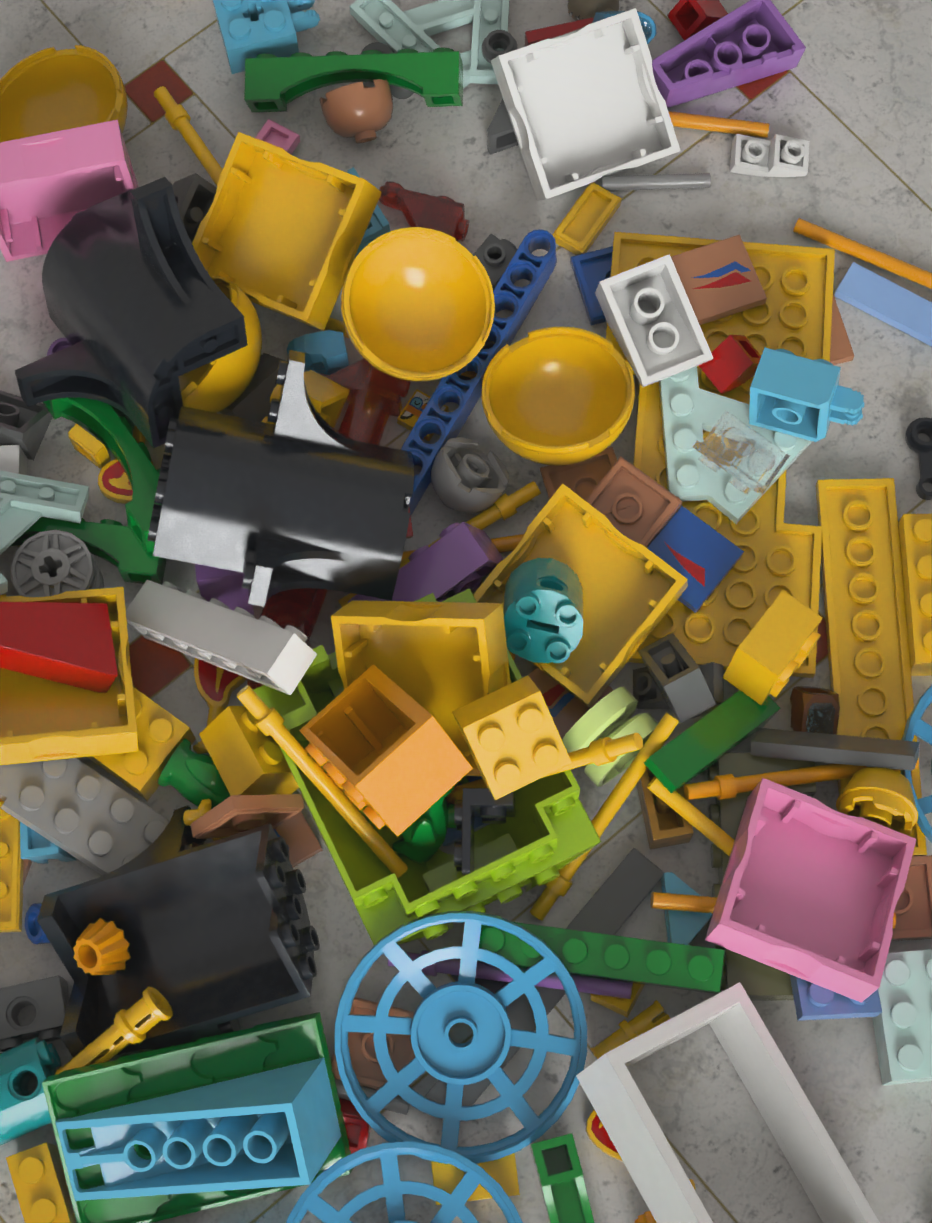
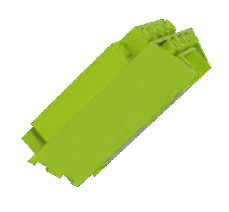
(522, 853)

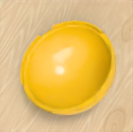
(60, 93)
(417, 304)
(226, 378)
(558, 395)

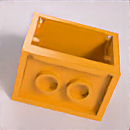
(384, 751)

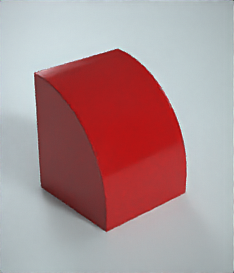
(695, 15)
(732, 363)

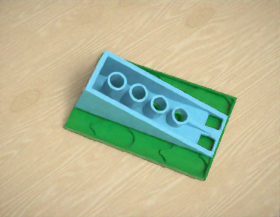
(198, 1123)

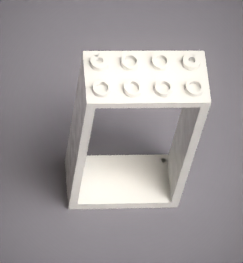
(772, 1089)

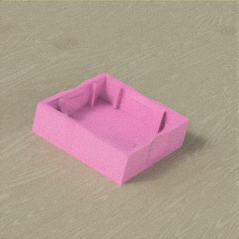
(55, 177)
(811, 891)

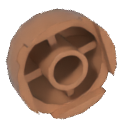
(358, 110)

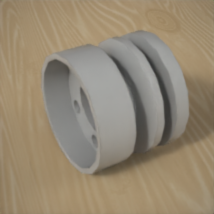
(52, 550)

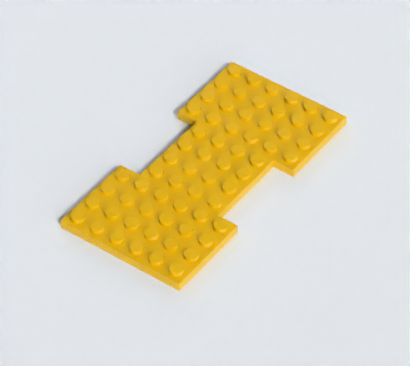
(775, 552)

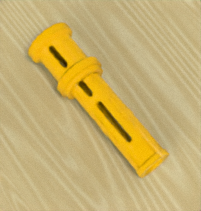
(128, 1028)

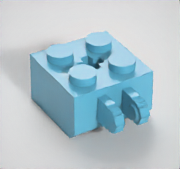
(262, 27)
(800, 396)

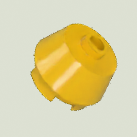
(880, 797)

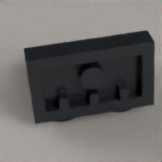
(477, 803)

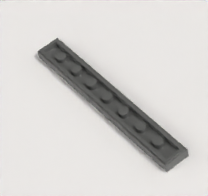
(602, 914)

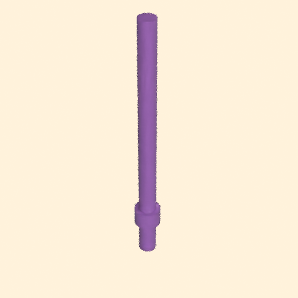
(486, 971)

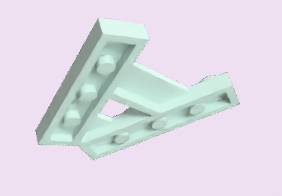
(413, 27)
(685, 415)
(30, 498)

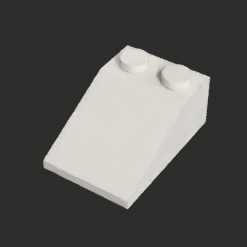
(653, 320)

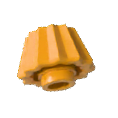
(101, 949)

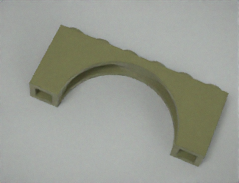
(757, 979)

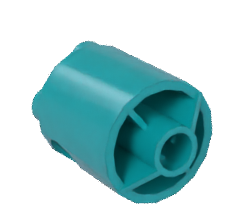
(543, 611)
(18, 1109)

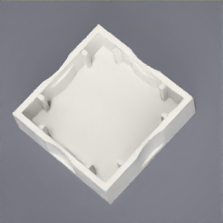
(585, 104)

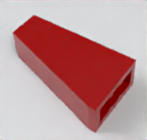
(59, 642)

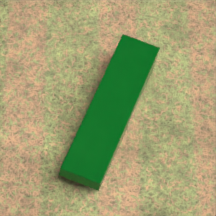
(709, 739)

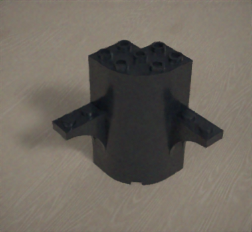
(132, 308)
(283, 498)
(205, 926)

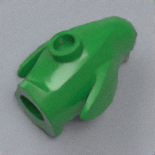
(193, 776)
(428, 832)

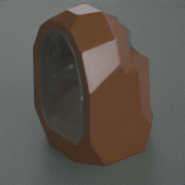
(814, 710)

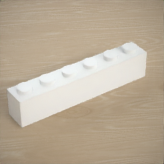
(221, 636)

